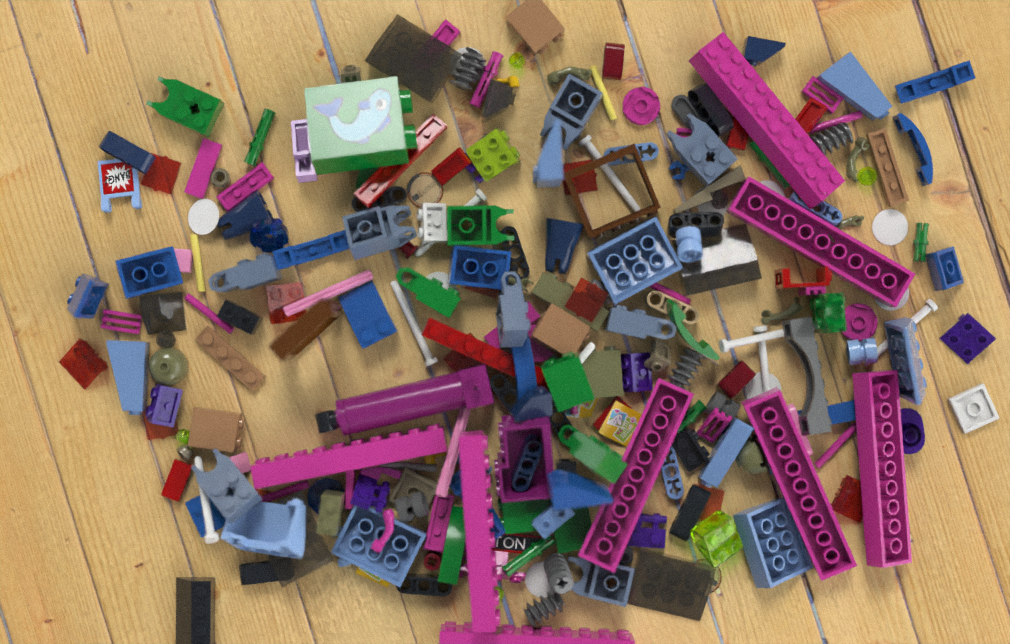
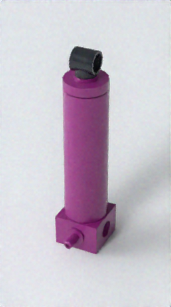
(410, 401)

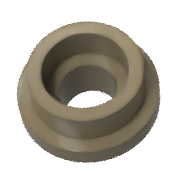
(214, 175)

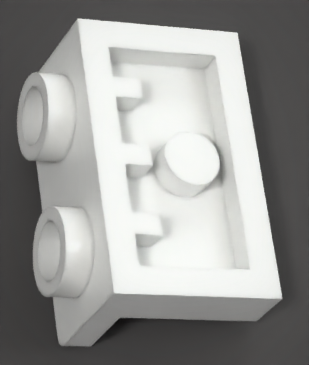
(432, 223)

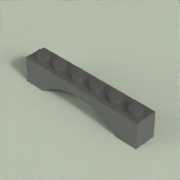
(814, 415)

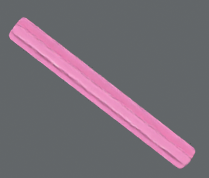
(328, 292)
(452, 453)

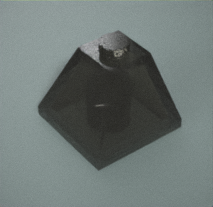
(497, 100)
(163, 312)

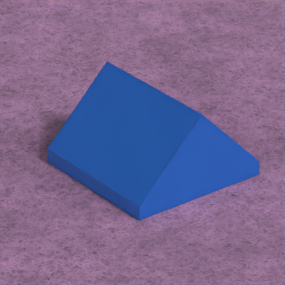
(944, 269)

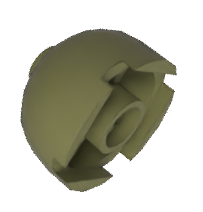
(168, 366)
(752, 457)

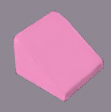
(184, 259)
(241, 462)

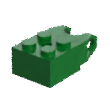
(181, 104)
(483, 225)
(431, 292)
(828, 312)
(594, 453)

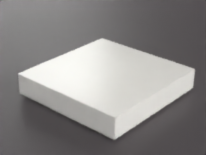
(973, 408)

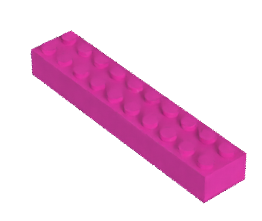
(766, 120)
(809, 238)
(349, 457)
(644, 459)
(882, 468)
(799, 483)
(478, 533)
(508, 634)

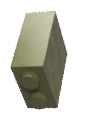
(604, 372)
(331, 512)

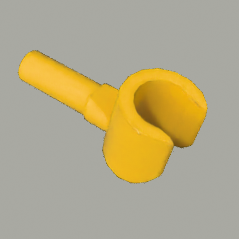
(512, 80)
(430, 459)

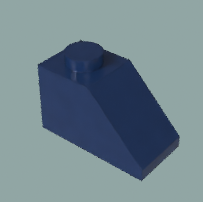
(759, 50)
(533, 404)

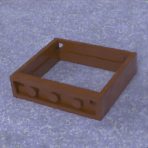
(631, 218)
(306, 329)

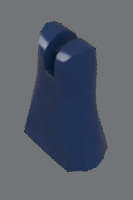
(244, 215)
(561, 243)

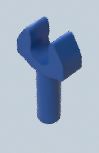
(682, 167)

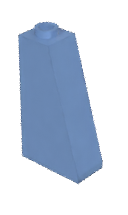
(856, 87)
(130, 372)
(724, 452)

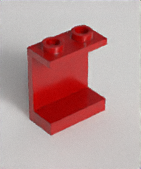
(783, 281)

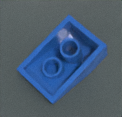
(478, 267)
(149, 272)
(86, 297)
(367, 314)
(574, 491)
(195, 509)

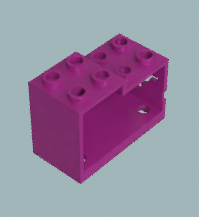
(513, 435)

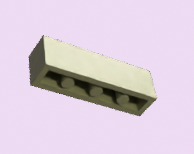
(557, 293)

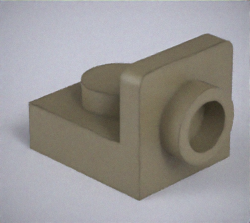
(350, 74)
(660, 356)

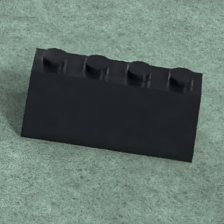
(195, 610)

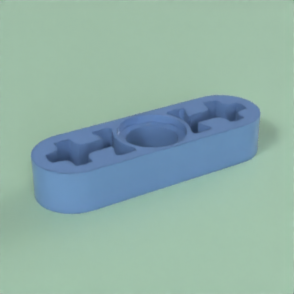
(645, 157)
(830, 210)
(672, 456)

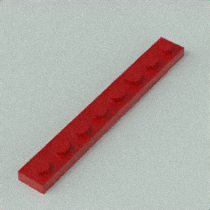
(475, 348)

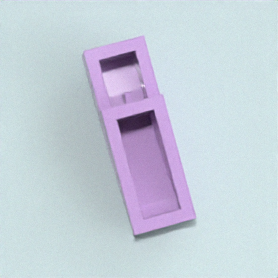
(301, 151)

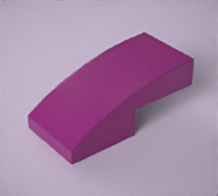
(376, 472)

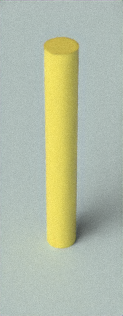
(605, 99)
(197, 263)

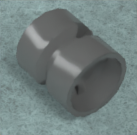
(719, 401)
(412, 506)

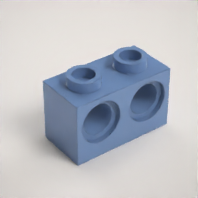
(550, 520)

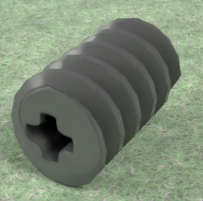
(467, 70)
(833, 137)
(685, 368)
(558, 573)
(544, 607)

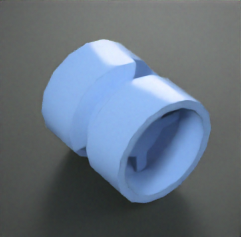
(689, 244)
(861, 351)

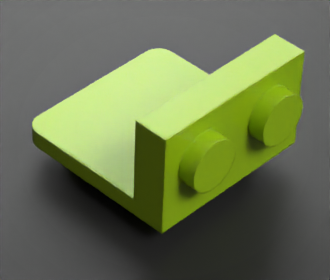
(493, 154)

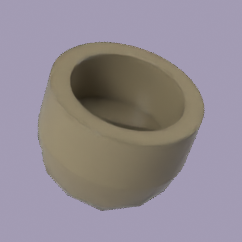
(184, 452)

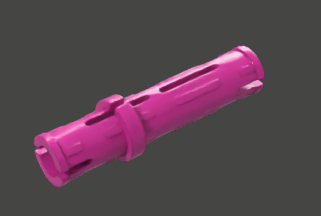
(495, 58)

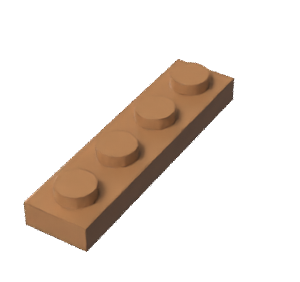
(887, 167)
(230, 357)

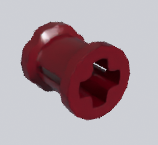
(408, 249)
(430, 566)

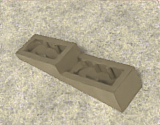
(733, 177)

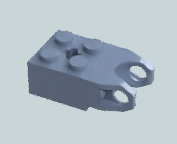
(572, 117)
(697, 147)
(377, 230)
(247, 274)
(511, 313)
(637, 323)
(222, 483)
(594, 583)

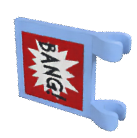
(118, 181)

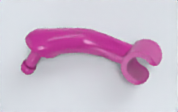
(388, 516)

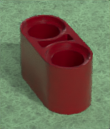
(613, 61)
(736, 379)

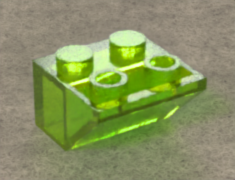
(717, 538)

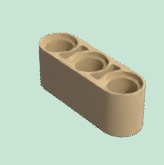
(661, 306)

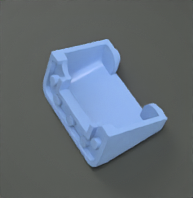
(270, 529)

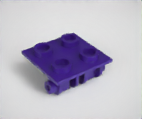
(967, 338)

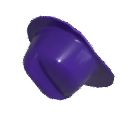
(912, 431)

